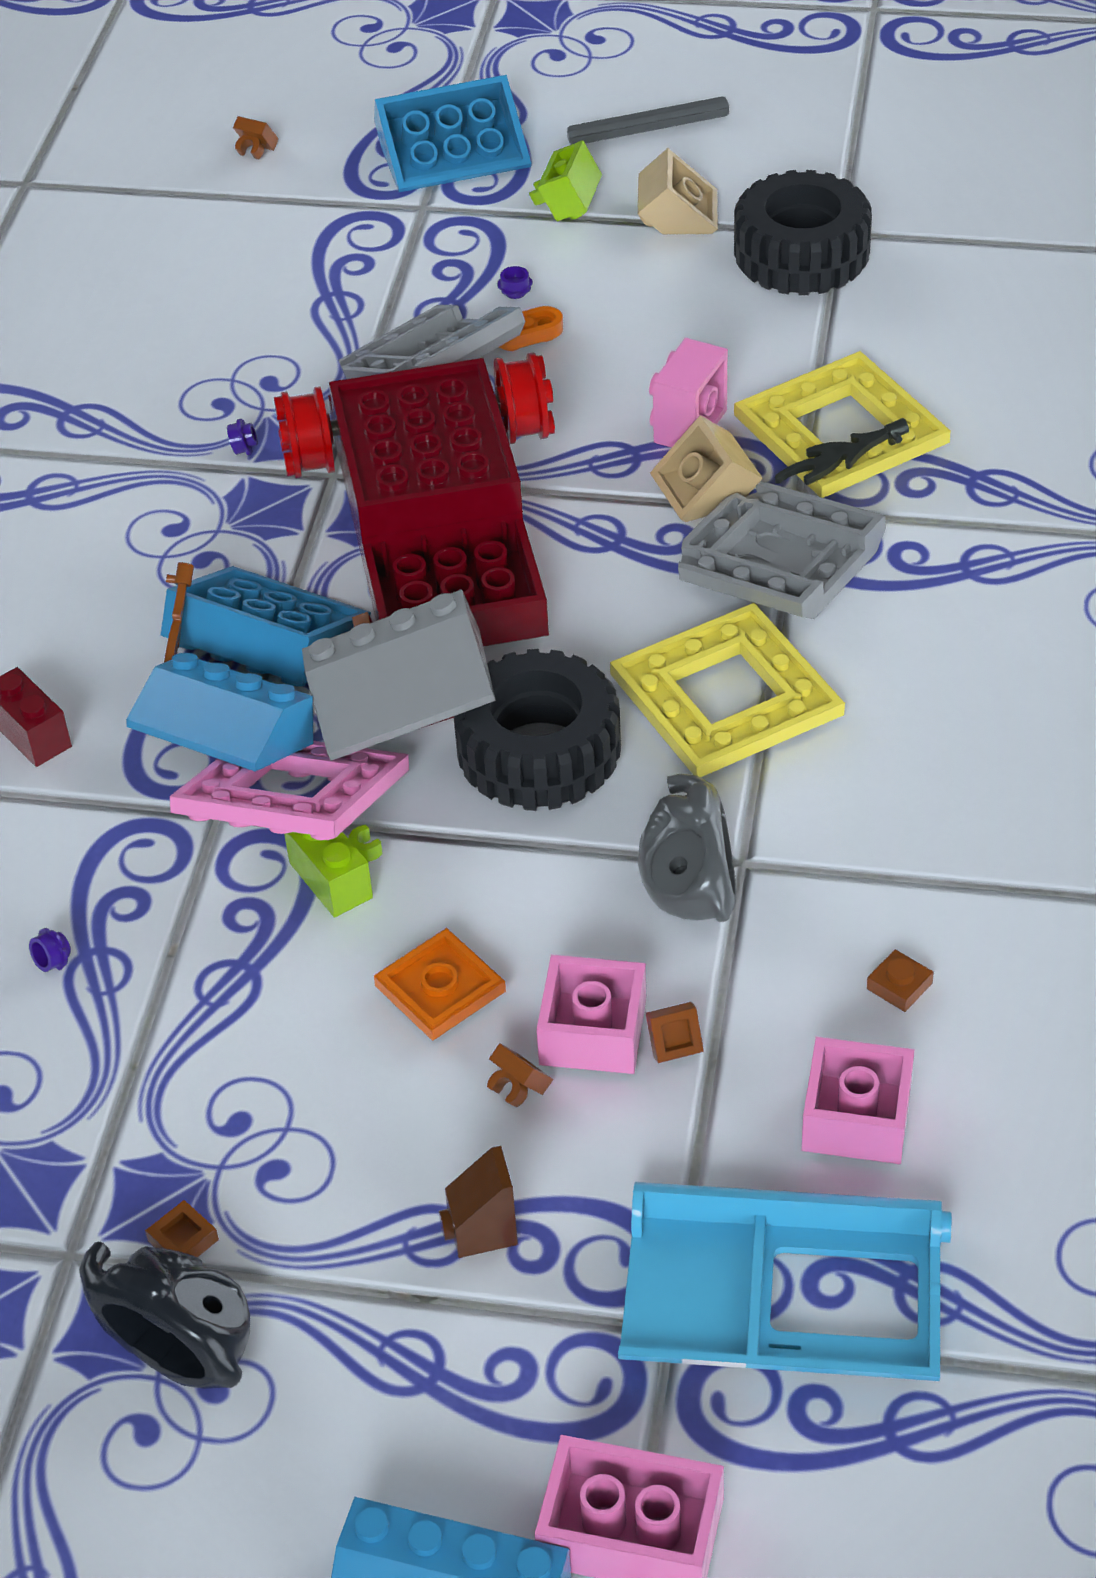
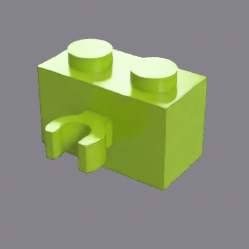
(568, 182)
(335, 867)

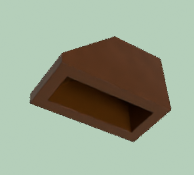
(481, 1207)

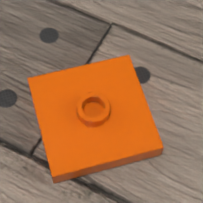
(439, 984)

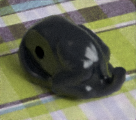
(170, 1313)

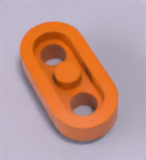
(540, 325)

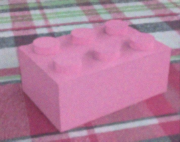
(631, 1511)

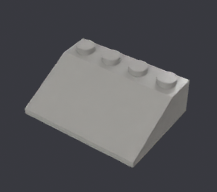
(397, 674)

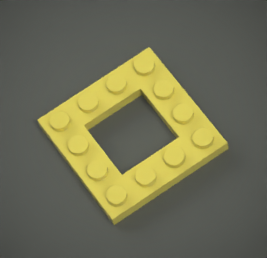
(775, 412)
(800, 704)

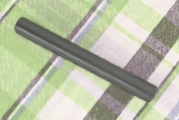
(648, 120)

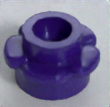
(514, 282)
(242, 437)
(49, 950)

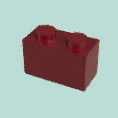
(31, 719)

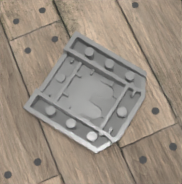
(434, 339)
(781, 548)

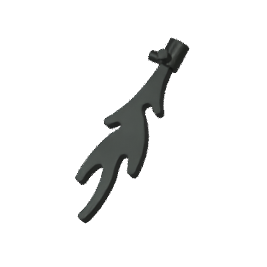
(831, 454)

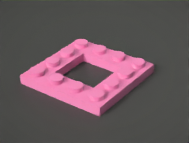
(356, 783)

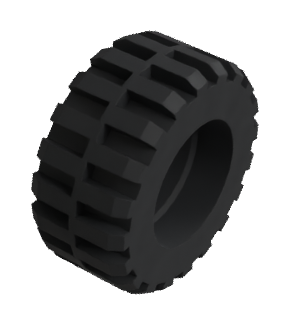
(802, 232)
(549, 766)

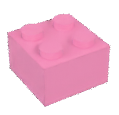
(688, 387)
(592, 1014)
(857, 1100)

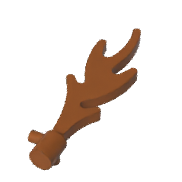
(183, 579)

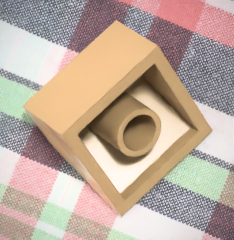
(676, 197)
(704, 470)

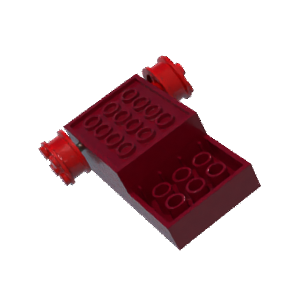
(434, 483)

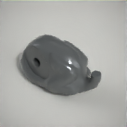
(688, 853)

